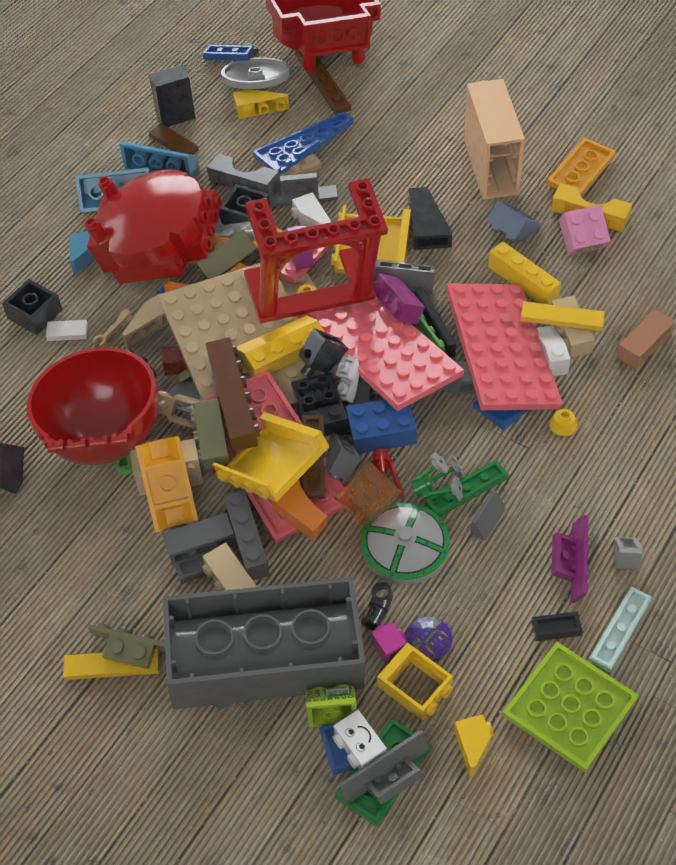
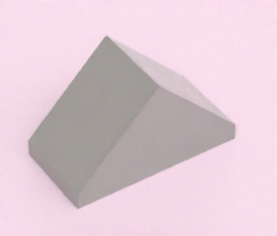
(627, 553)

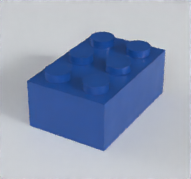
(380, 426)

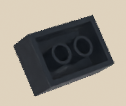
(172, 95)

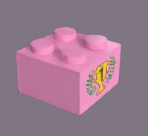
(584, 230)

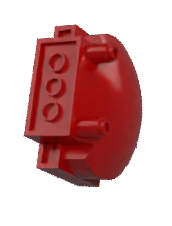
(324, 27)
(152, 225)

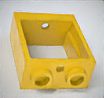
(398, 664)

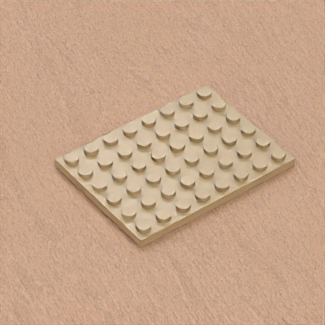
(217, 311)

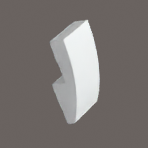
(349, 377)

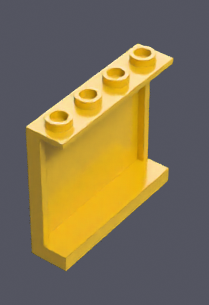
(392, 246)
(278, 461)

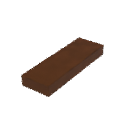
(172, 140)

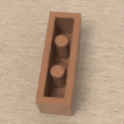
(644, 339)

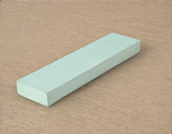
(620, 629)

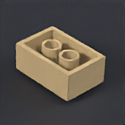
(191, 460)

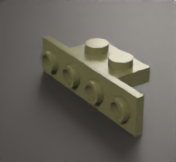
(126, 647)

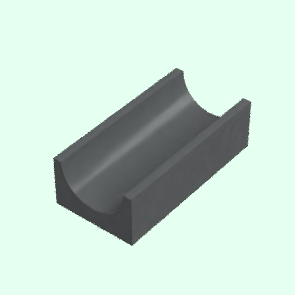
(262, 642)

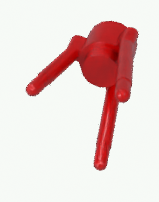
(382, 462)

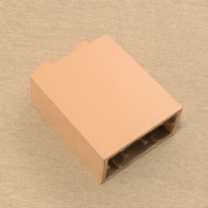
(493, 139)

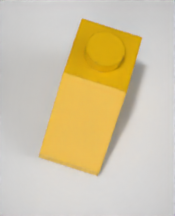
(473, 740)

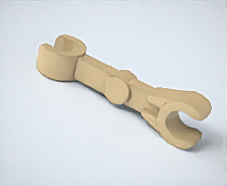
(123, 319)

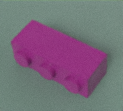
(398, 299)

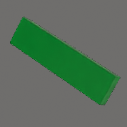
(472, 486)

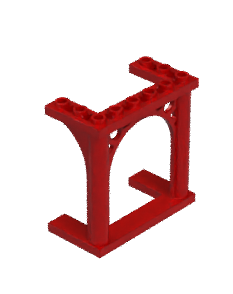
(357, 261)

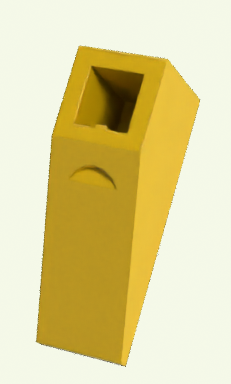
(258, 102)

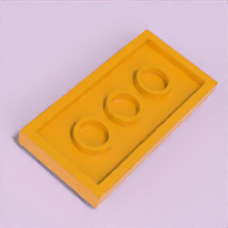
(582, 166)

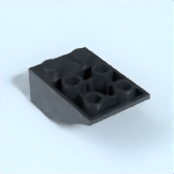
(320, 397)

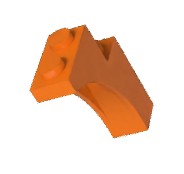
(300, 511)

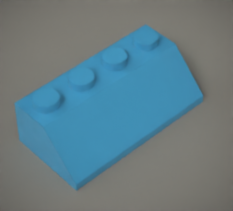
(142, 156)
(90, 194)

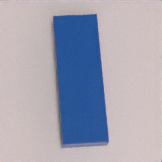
(228, 52)

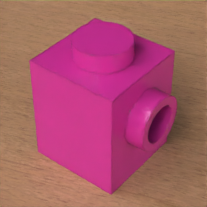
(388, 641)

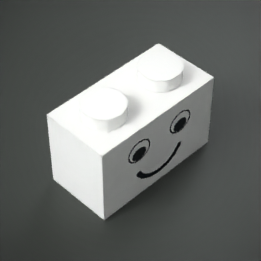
(358, 740)

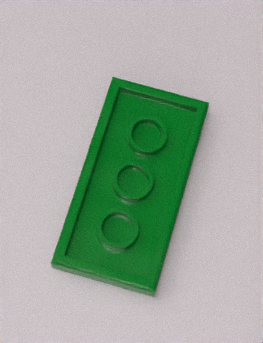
(366, 804)

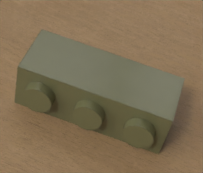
(227, 255)
(210, 433)

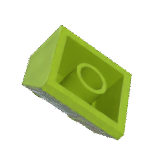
(329, 704)

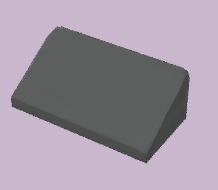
(487, 516)

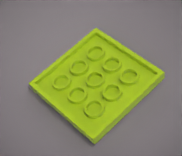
(570, 706)

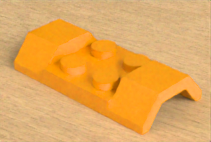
(166, 483)

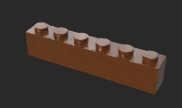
(231, 394)

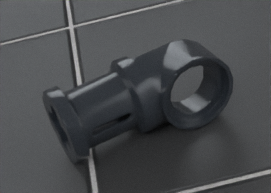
(377, 606)

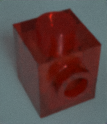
(173, 361)

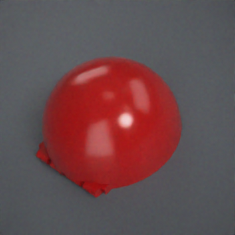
(94, 405)

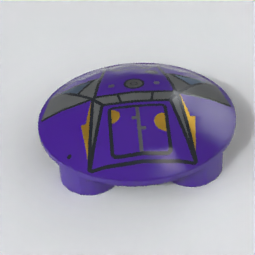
(430, 637)

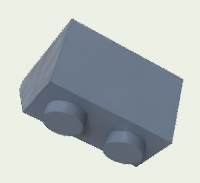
(512, 221)

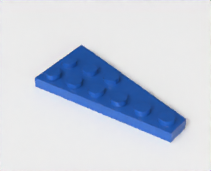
(295, 147)

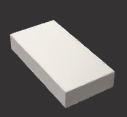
(66, 330)

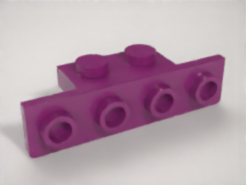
(571, 557)

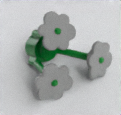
(423, 485)

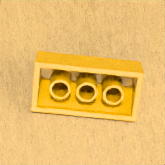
(278, 347)

